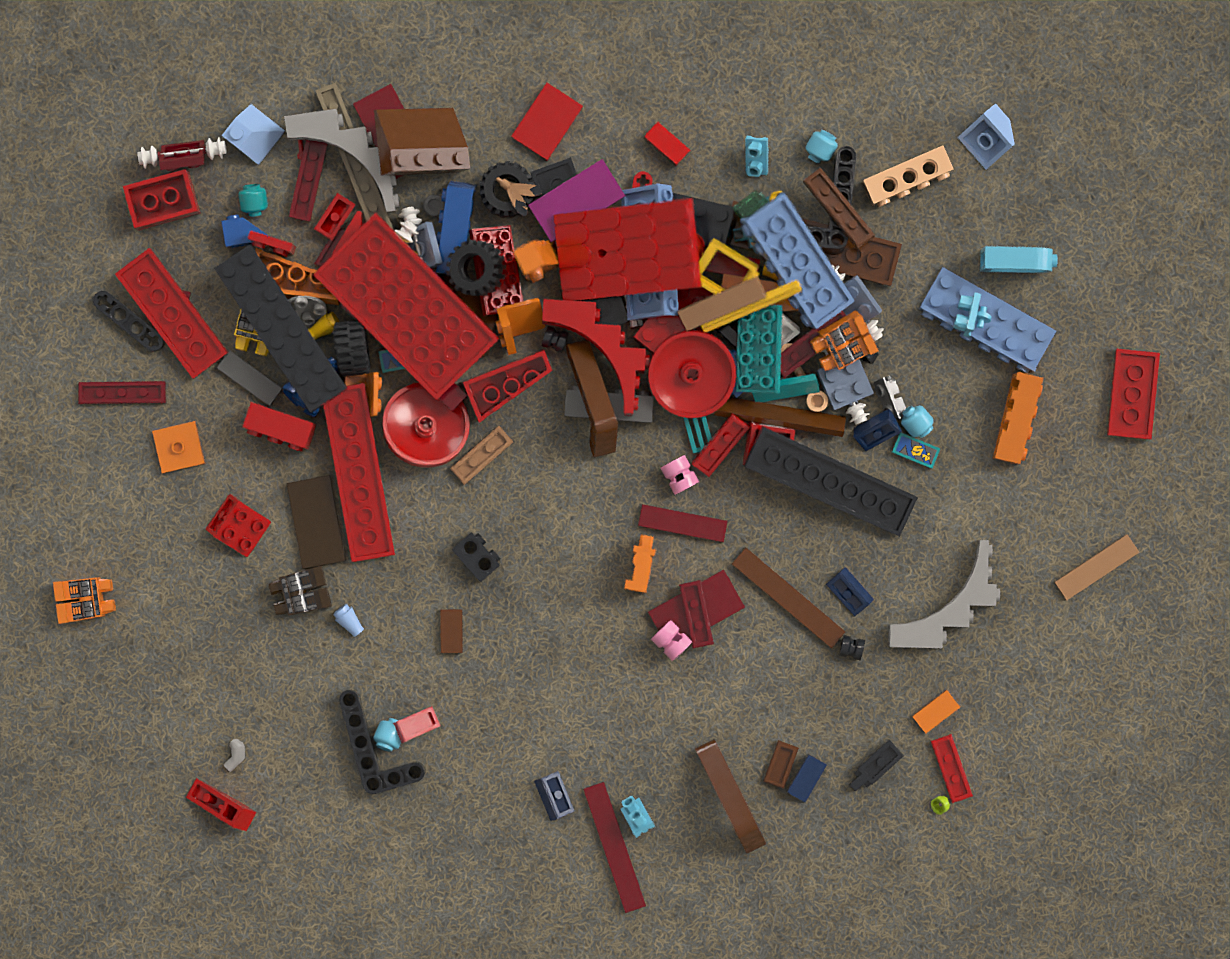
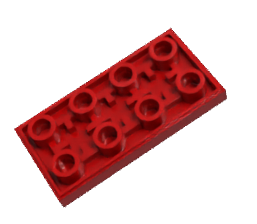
(510, 289)

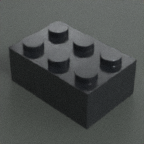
(712, 220)

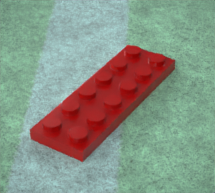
(171, 313)

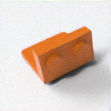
(518, 320)
(372, 384)

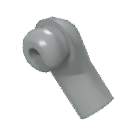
(238, 754)

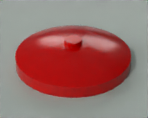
(692, 374)
(424, 428)

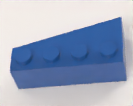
(454, 219)

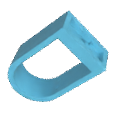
(1017, 259)

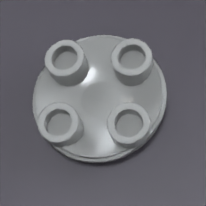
(308, 308)

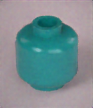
(253, 199)

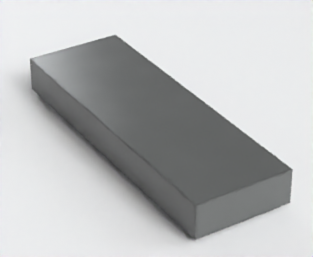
(249, 378)

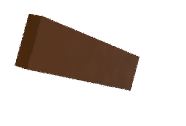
(838, 208)

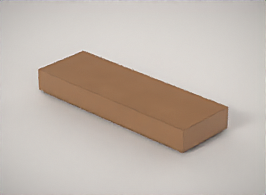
(481, 455)

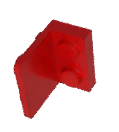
(238, 525)

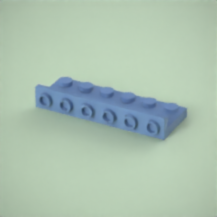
(794, 256)
(653, 303)
(1009, 333)

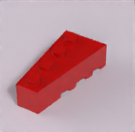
(500, 385)

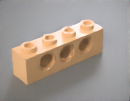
(937, 158)

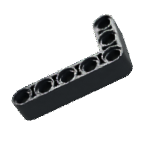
(833, 231)
(369, 751)

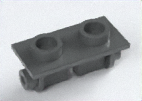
(886, 389)

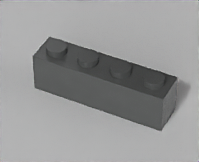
(575, 406)

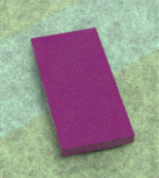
(586, 191)

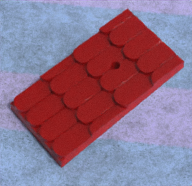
(627, 250)

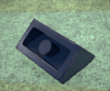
(876, 430)
(850, 591)
(806, 778)
(554, 796)

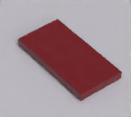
(380, 100)
(719, 598)

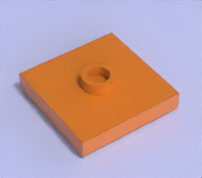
(178, 447)

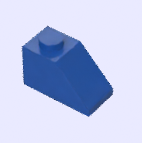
(237, 231)

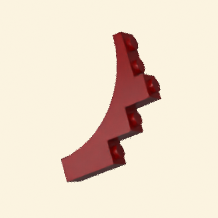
(581, 318)

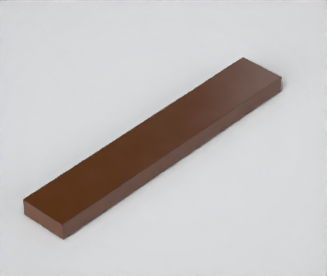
(783, 416)
(788, 597)

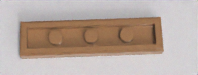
(722, 303)
(1096, 567)

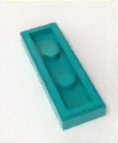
(790, 388)

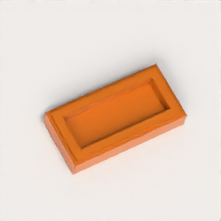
(936, 711)

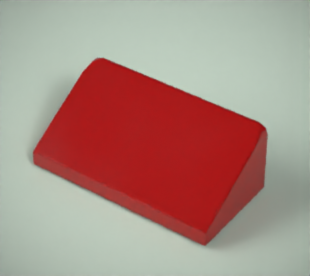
(666, 143)
(334, 217)

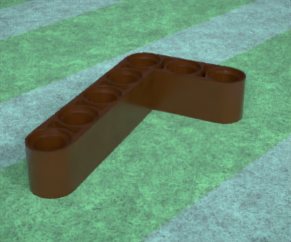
(595, 398)
(730, 796)

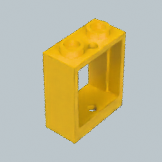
(705, 259)

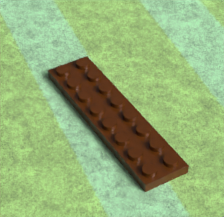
(871, 262)

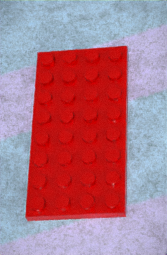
(406, 306)

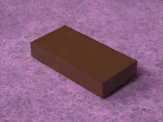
(451, 630)
(781, 764)

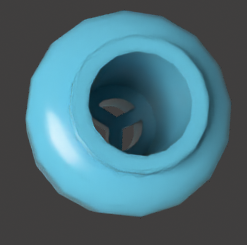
(821, 146)
(917, 421)
(387, 736)

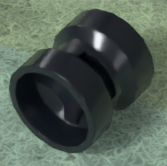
(554, 339)
(851, 647)

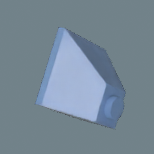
(253, 133)
(988, 136)

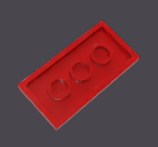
(1133, 394)

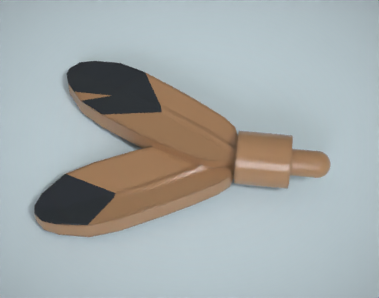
(516, 190)

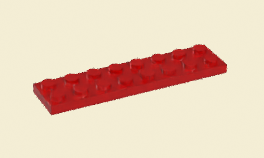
(359, 474)

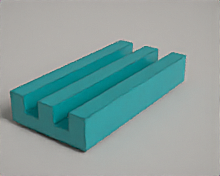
(699, 435)

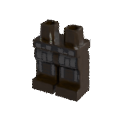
(295, 594)

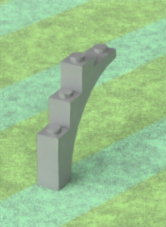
(325, 127)
(957, 613)

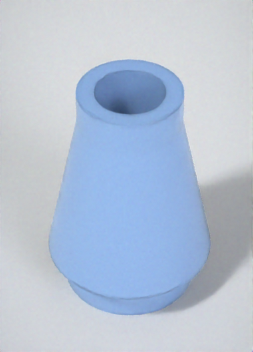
(347, 618)

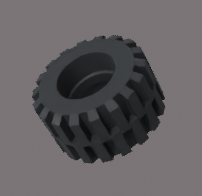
(488, 182)
(459, 264)
(351, 348)

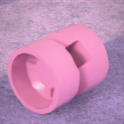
(675, 468)
(671, 640)

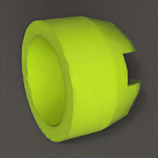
(940, 809)

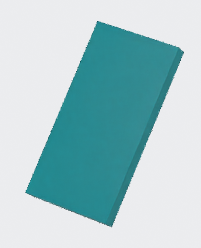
(759, 351)

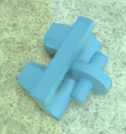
(756, 156)
(967, 323)
(636, 815)

